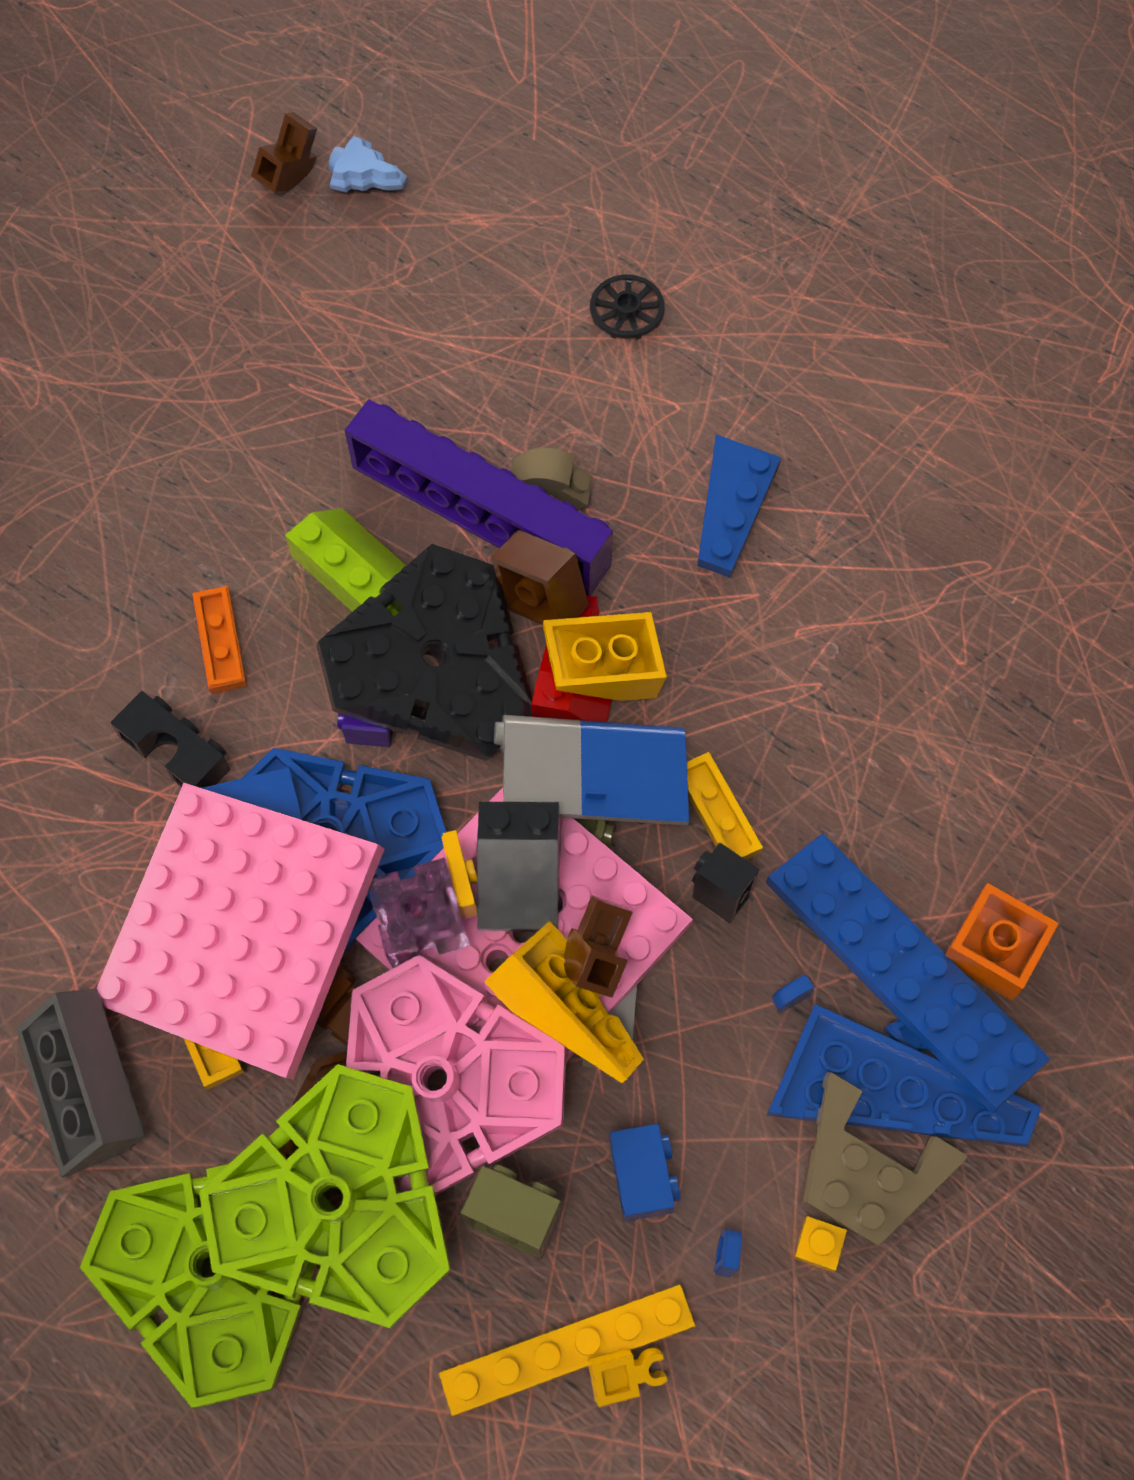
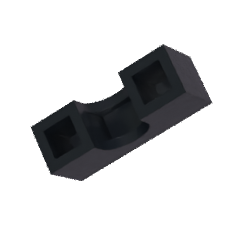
(149, 724)

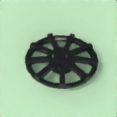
(627, 306)

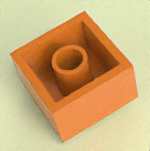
(1001, 941)

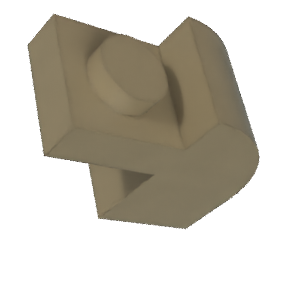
(555, 474)

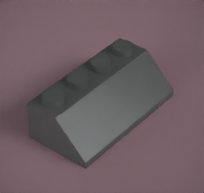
(79, 1081)

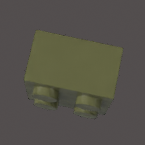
(512, 1211)

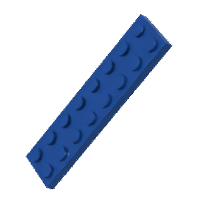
(908, 972)

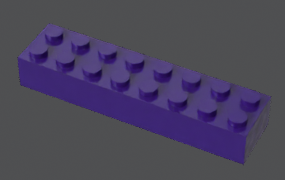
(470, 490)

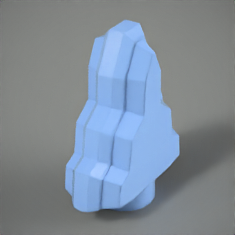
(363, 168)

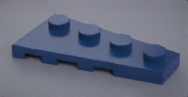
(734, 498)

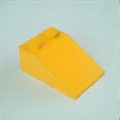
(606, 656)

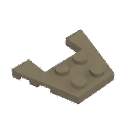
(859, 1183)

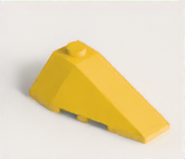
(541, 993)

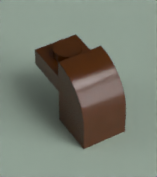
(290, 159)
(592, 950)

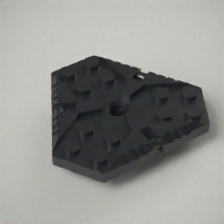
(444, 610)

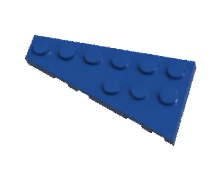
(899, 1087)

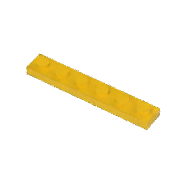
(565, 1350)

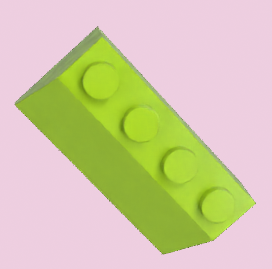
(343, 556)

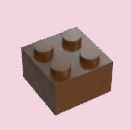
(539, 578)

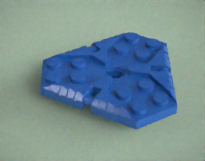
(382, 808)

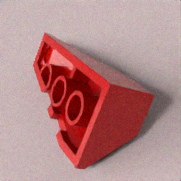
(551, 703)

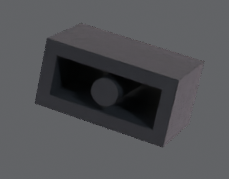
(723, 881)

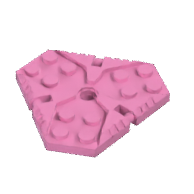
(499, 1082)

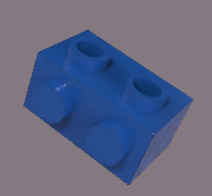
(642, 1172)

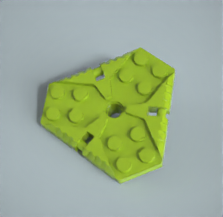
(373, 1250)
(220, 1332)

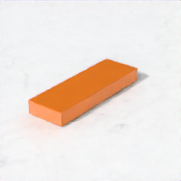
(219, 639)

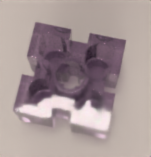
(398, 899)

